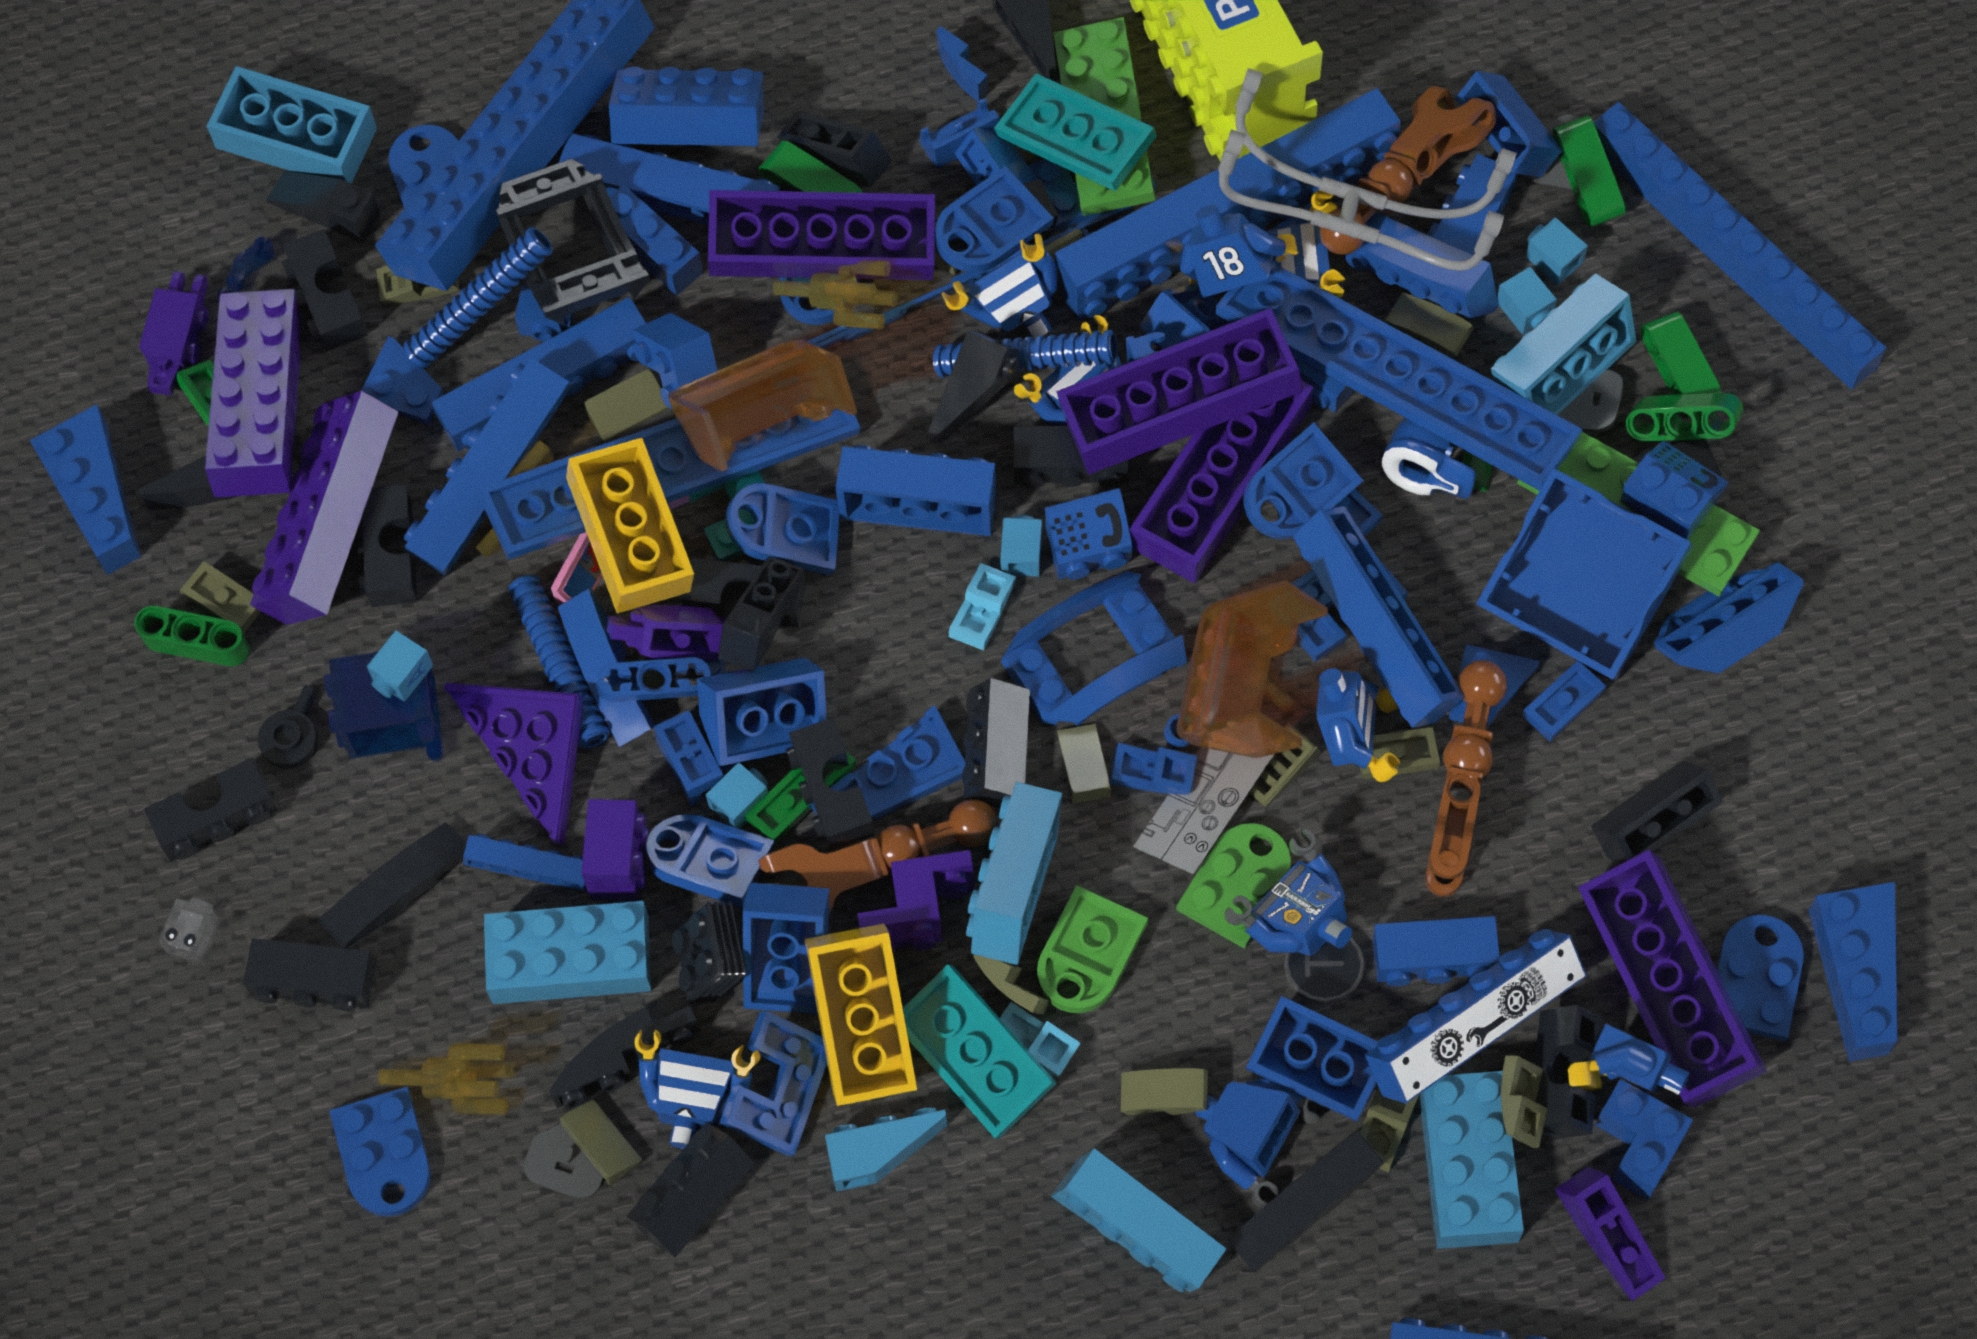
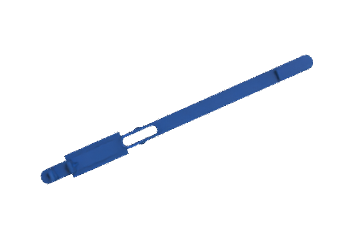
(842, 333)

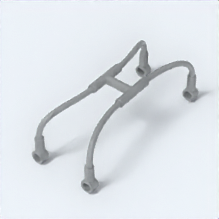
(1354, 195)

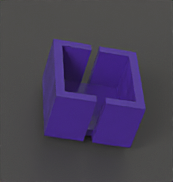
(614, 850)

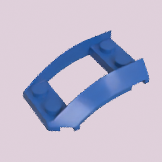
(1138, 621)

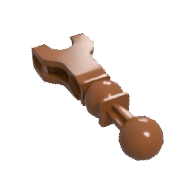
(1417, 154)
(1467, 762)
(871, 859)

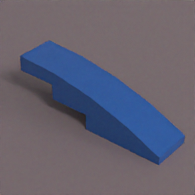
(593, 647)

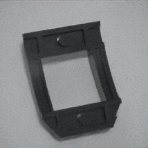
(588, 284)

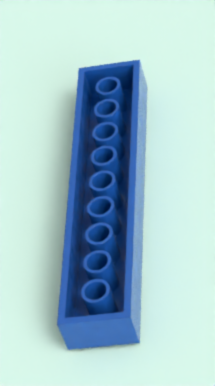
(513, 138)
(1150, 241)

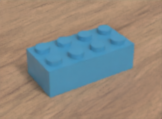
(291, 126)
(1570, 346)
(1014, 872)
(567, 952)
(1470, 1162)

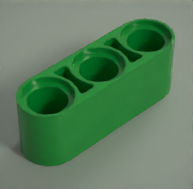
(1589, 171)
(800, 172)
(1678, 356)
(1698, 406)
(180, 624)

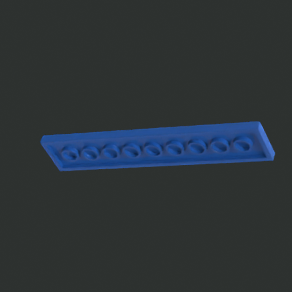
(1409, 376)
(540, 508)

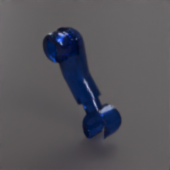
(246, 263)

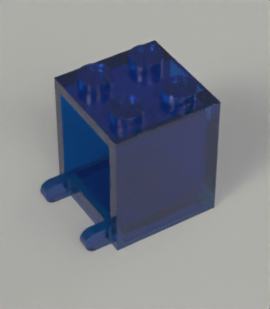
(377, 724)

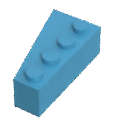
(1138, 1221)

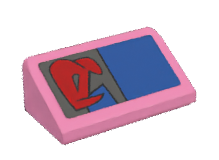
(578, 572)

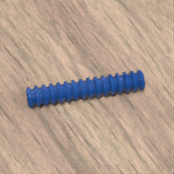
(478, 297)
(1044, 351)
(556, 654)

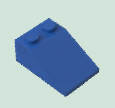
(774, 945)

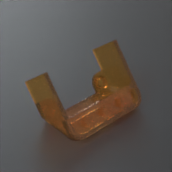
(760, 394)
(1232, 669)

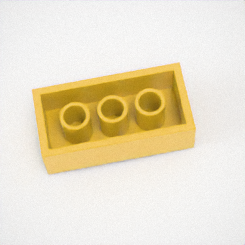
(629, 525)
(861, 1014)

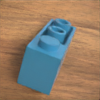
(872, 1151)

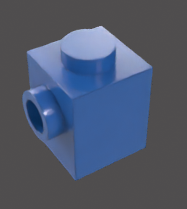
(532, 321)

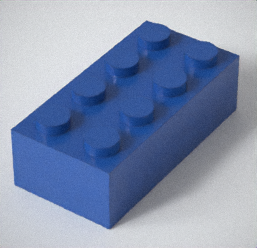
(686, 107)
(916, 490)

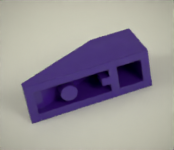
(1610, 1231)

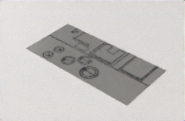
(1191, 823)

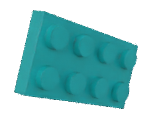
(1075, 132)
(975, 1052)

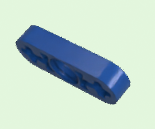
(624, 670)

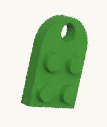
(1232, 872)
(1090, 949)

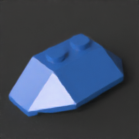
(1723, 629)

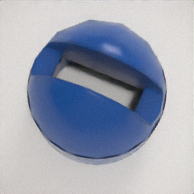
(1169, 733)

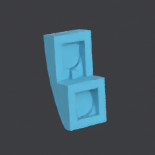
(982, 606)
(1044, 1041)

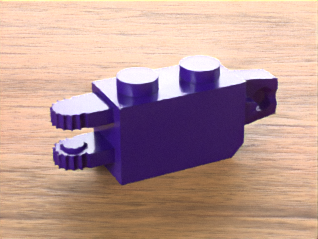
(173, 331)
(670, 631)

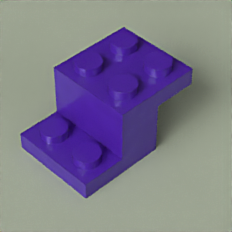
(916, 887)

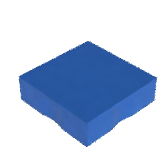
(1585, 574)

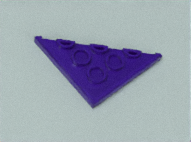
(532, 741)

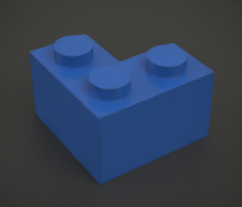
(675, 351)
(1649, 1129)

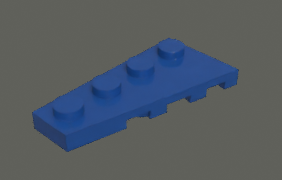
(908, 768)

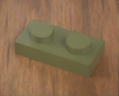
(220, 596)
(1413, 748)

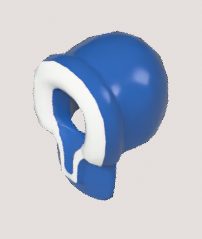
(1423, 464)

